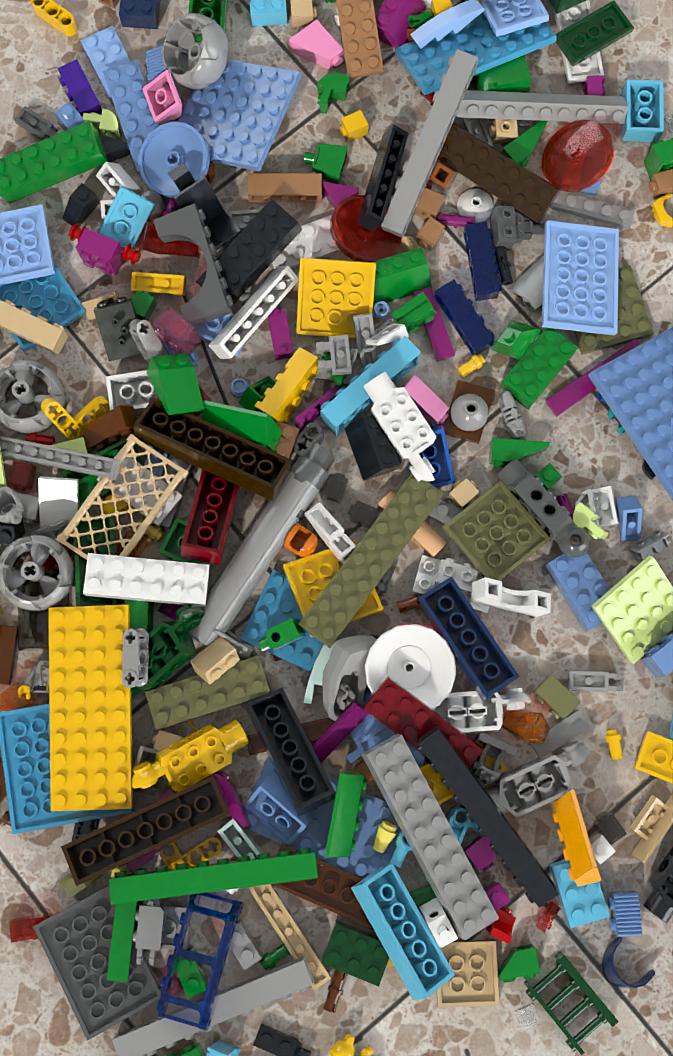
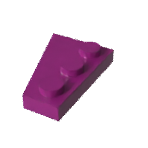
(313, 411)

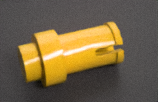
(474, 363)
(613, 739)

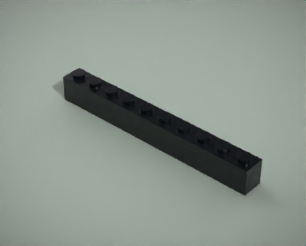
(488, 816)

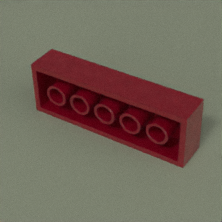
(209, 519)

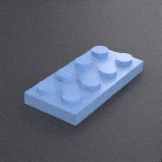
(105, 52)

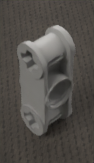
(146, 339)
(135, 657)

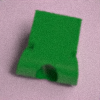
(507, 77)

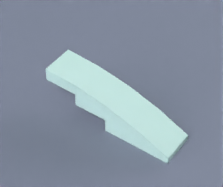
(317, 673)

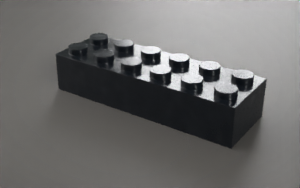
(255, 248)
(290, 751)

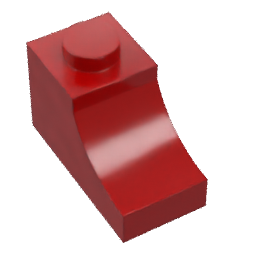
(503, 926)

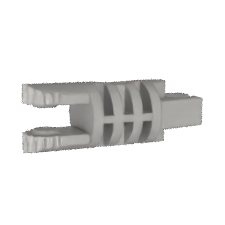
(511, 415)

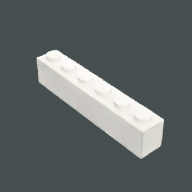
(253, 312)

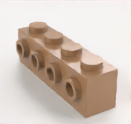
(285, 187)

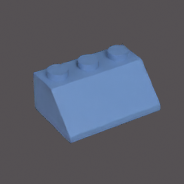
(276, 811)

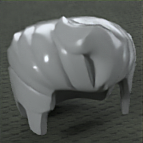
(10, 506)

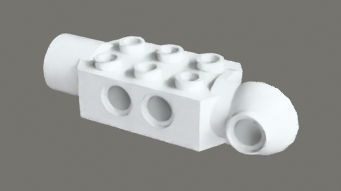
(402, 424)
(473, 715)

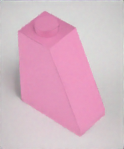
(317, 46)
(427, 401)

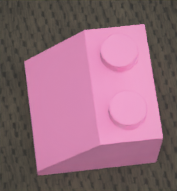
(163, 98)

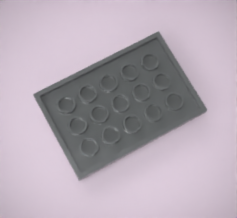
(79, 953)

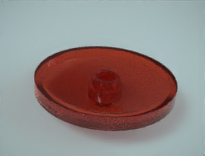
(578, 155)
(355, 239)

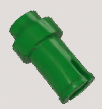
(420, 19)
(270, 959)

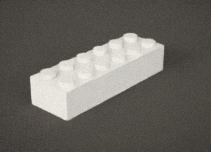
(146, 580)

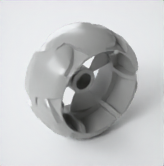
(209, 54)
(21, 376)
(40, 548)

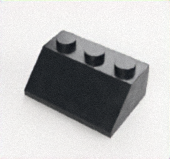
(371, 448)

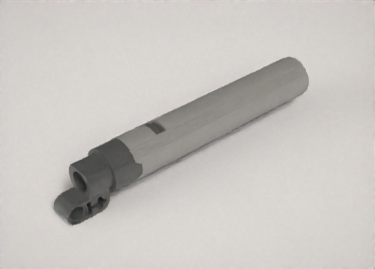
(266, 536)

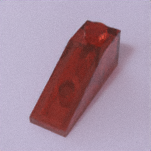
(151, 242)

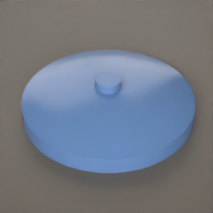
(168, 148)

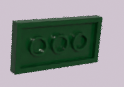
(593, 33)

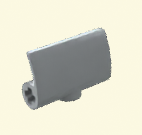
(530, 286)

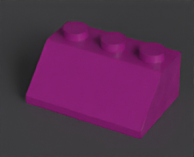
(393, 20)

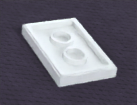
(57, 500)

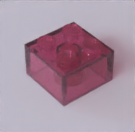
(176, 331)

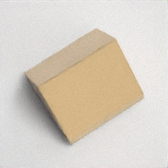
(408, 243)

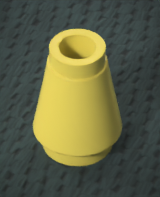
(384, 836)

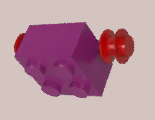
(102, 251)

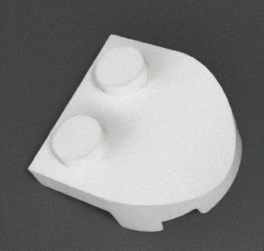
(602, 503)

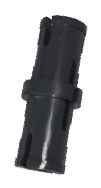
(500, 254)

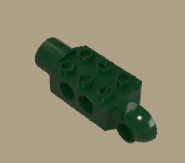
(170, 646)

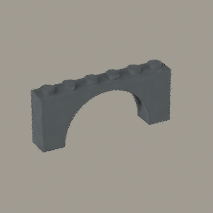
(212, 299)

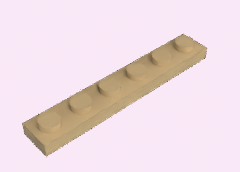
(289, 931)

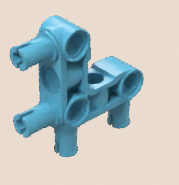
(458, 827)

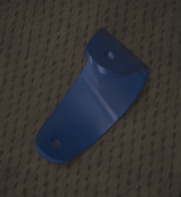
(611, 974)

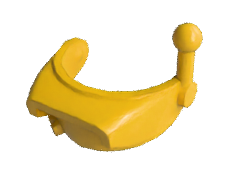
(659, 212)

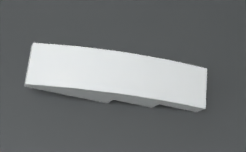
(330, 532)

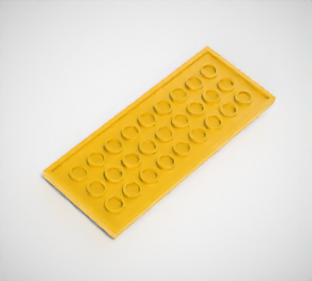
(89, 709)

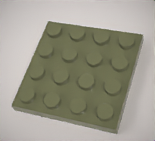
(632, 318)
(496, 533)

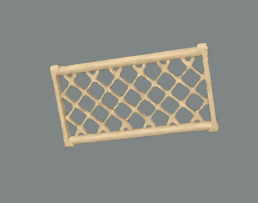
(131, 440)

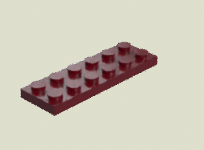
(413, 718)

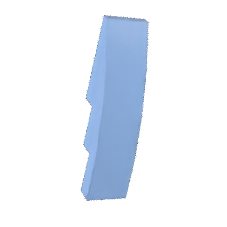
(451, 19)

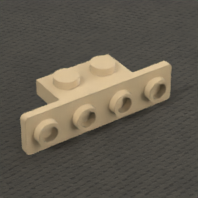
(651, 826)

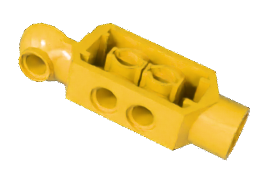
(192, 757)

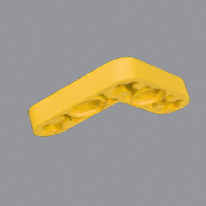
(77, 421)
(177, 857)

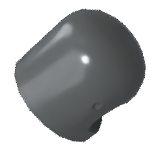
(158, 208)

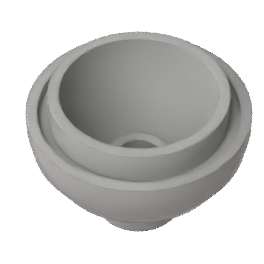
(469, 420)

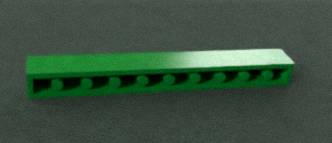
(213, 877)

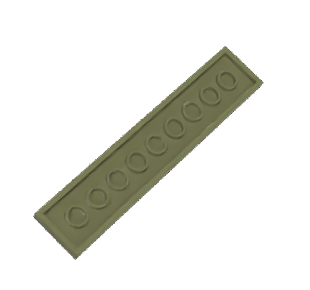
(370, 560)

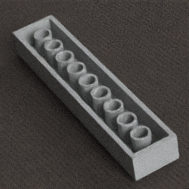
(430, 836)

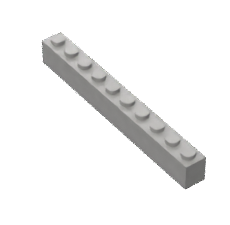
(543, 107)
(430, 142)
(227, 1005)

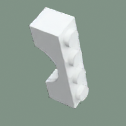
(492, 593)

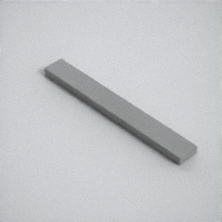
(60, 457)

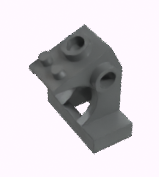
(495, 749)

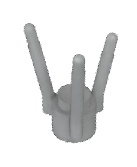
(243, 648)

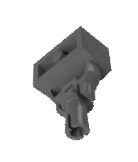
(512, 227)

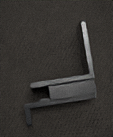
(201, 193)

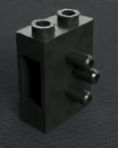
(113, 327)

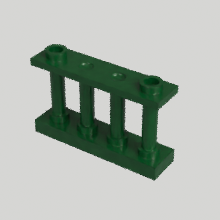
(590, 999)

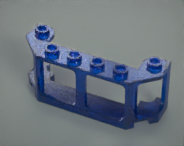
(217, 962)

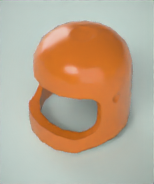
(301, 541)

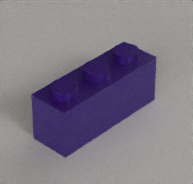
(78, 88)

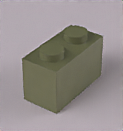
(555, 697)

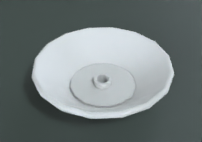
(425, 650)

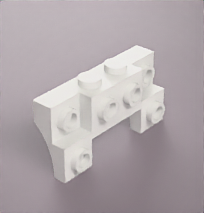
(435, 571)

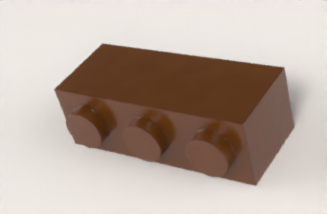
(109, 427)

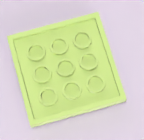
(638, 609)

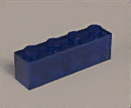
(481, 261)
(464, 317)

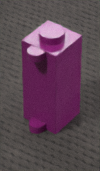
(280, 334)

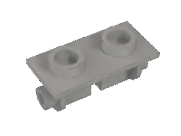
(643, 548)

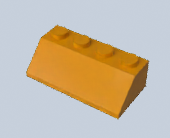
(576, 840)

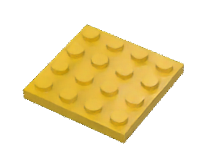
(332, 294)
(311, 576)

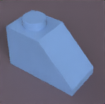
(630, 518)

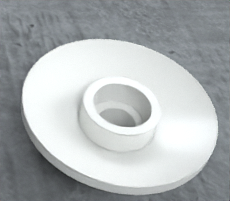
(467, 208)

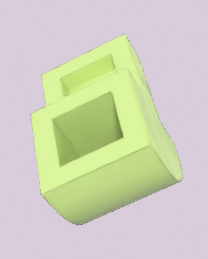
(106, 123)
(585, 518)

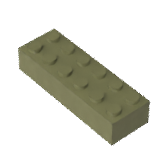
(196, 698)

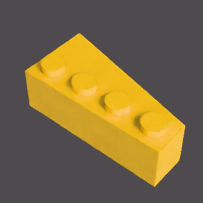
(289, 386)

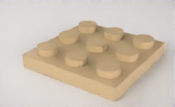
(474, 977)

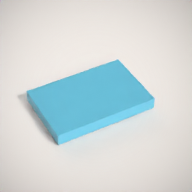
(126, 217)

